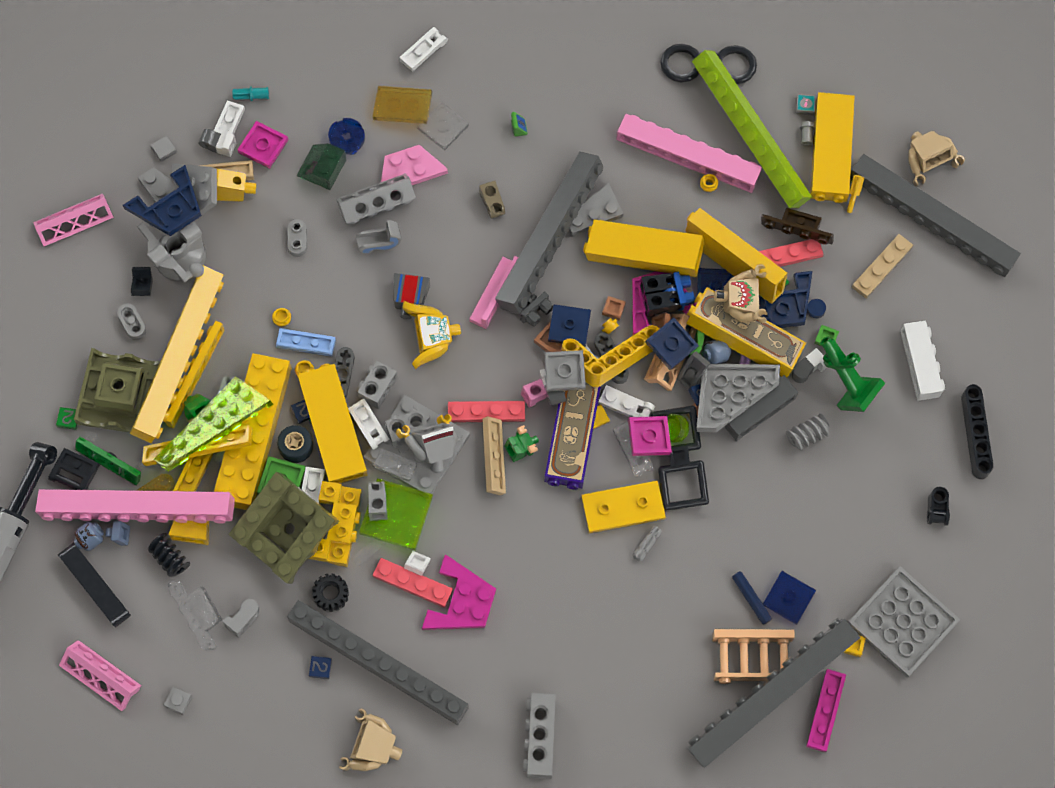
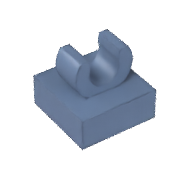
(119, 533)

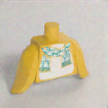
(432, 332)

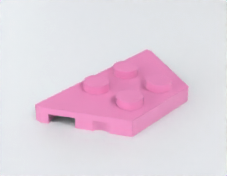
(415, 162)

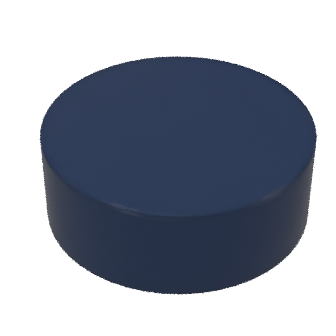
(816, 308)

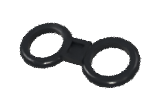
(694, 53)

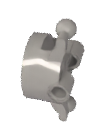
(182, 263)

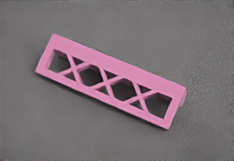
(70, 213)
(487, 304)
(100, 671)

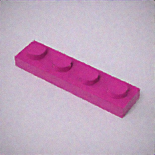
(826, 710)

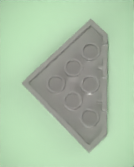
(731, 390)

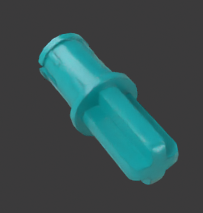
(250, 93)

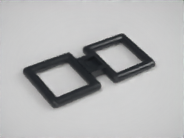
(681, 461)

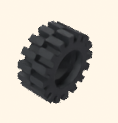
(330, 580)

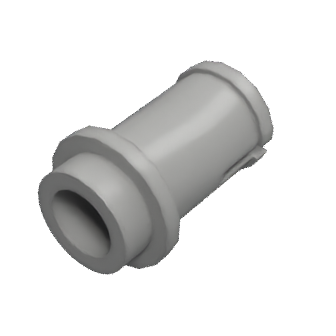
(807, 133)

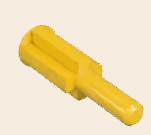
(855, 190)

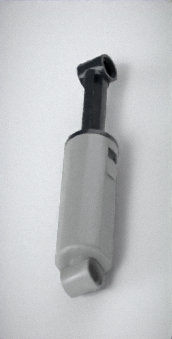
(11, 522)

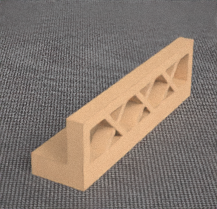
(658, 369)

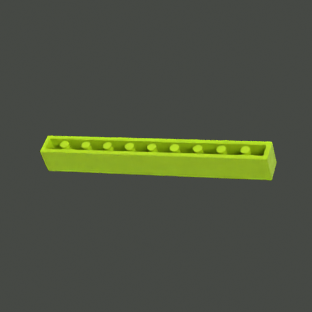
(752, 129)

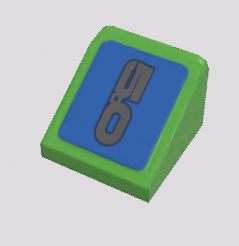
(518, 124)

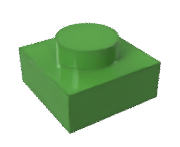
(826, 331)

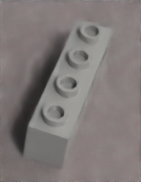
(366, 196)
(541, 768)

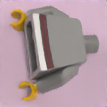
(432, 443)

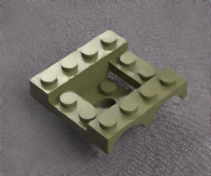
(109, 407)
(270, 513)

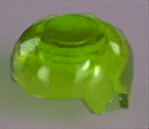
(678, 427)

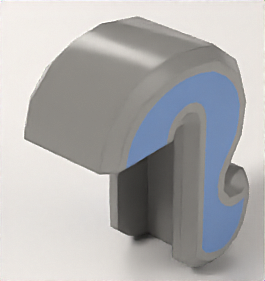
(379, 239)

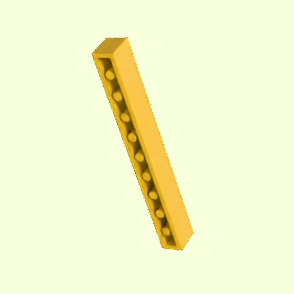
(176, 356)

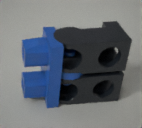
(665, 293)

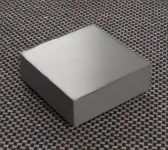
(163, 148)

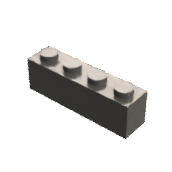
(762, 409)

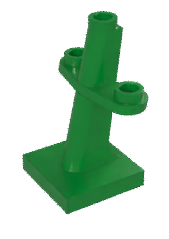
(859, 389)

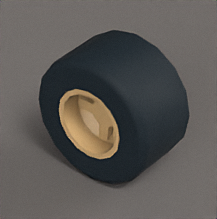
(295, 436)

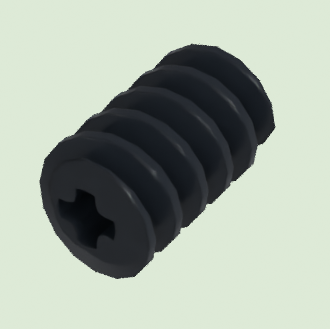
(166, 555)

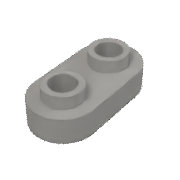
(297, 236)
(132, 322)

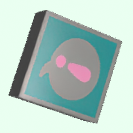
(805, 104)

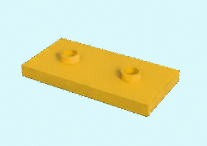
(623, 506)

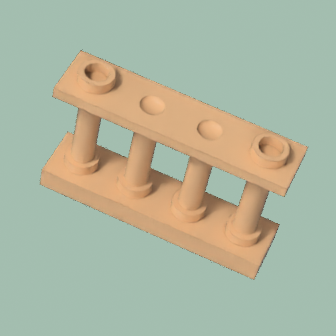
(744, 637)

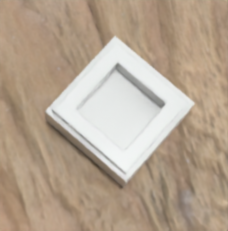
(417, 563)

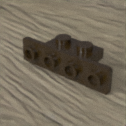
(799, 224)

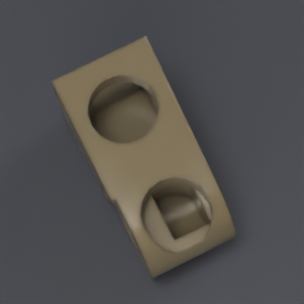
(492, 199)

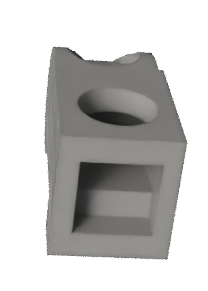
(377, 501)
(244, 617)

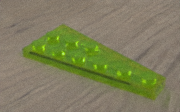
(217, 419)

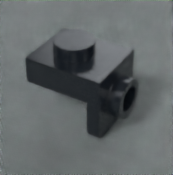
(141, 281)

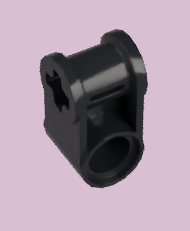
(938, 510)

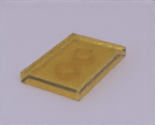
(402, 104)

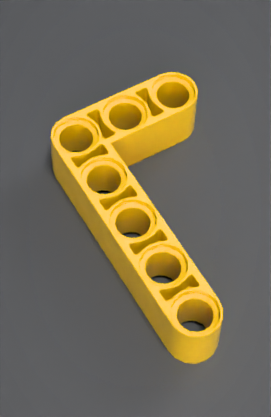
(616, 360)

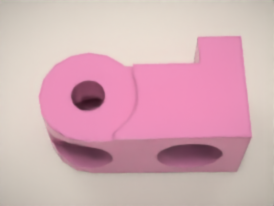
(533, 393)

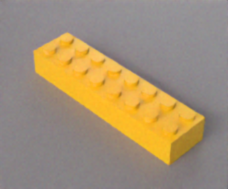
(244, 466)

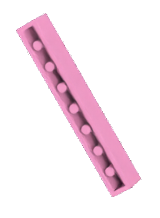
(688, 152)

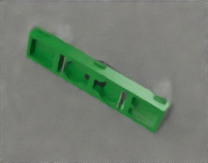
(108, 459)

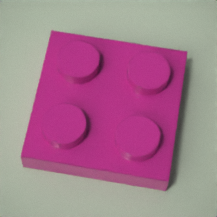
(263, 144)
(649, 436)

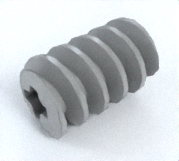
(808, 431)

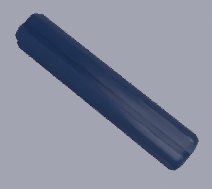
(751, 597)

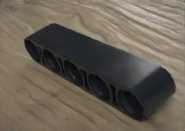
(975, 440)
(94, 585)

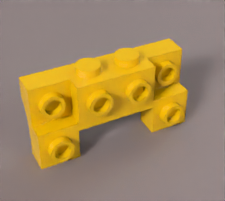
(340, 537)

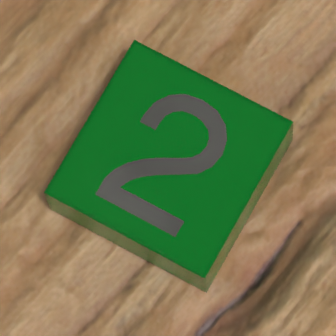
(66, 418)

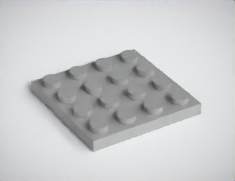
(424, 477)
(903, 621)

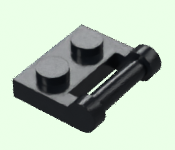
(76, 465)

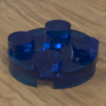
(343, 127)

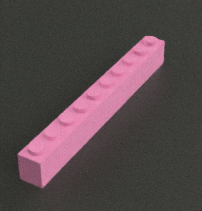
(135, 505)

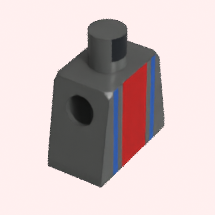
(409, 289)

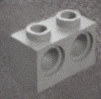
(381, 386)
(400, 421)

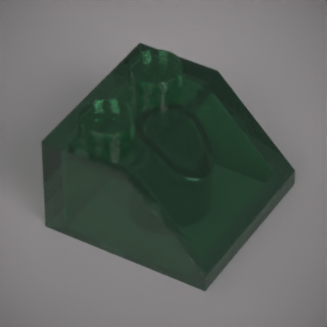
(323, 165)

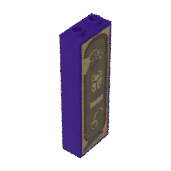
(572, 438)

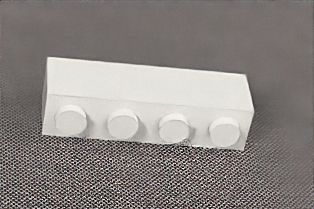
(922, 360)

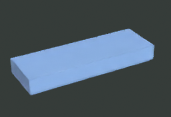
(305, 342)

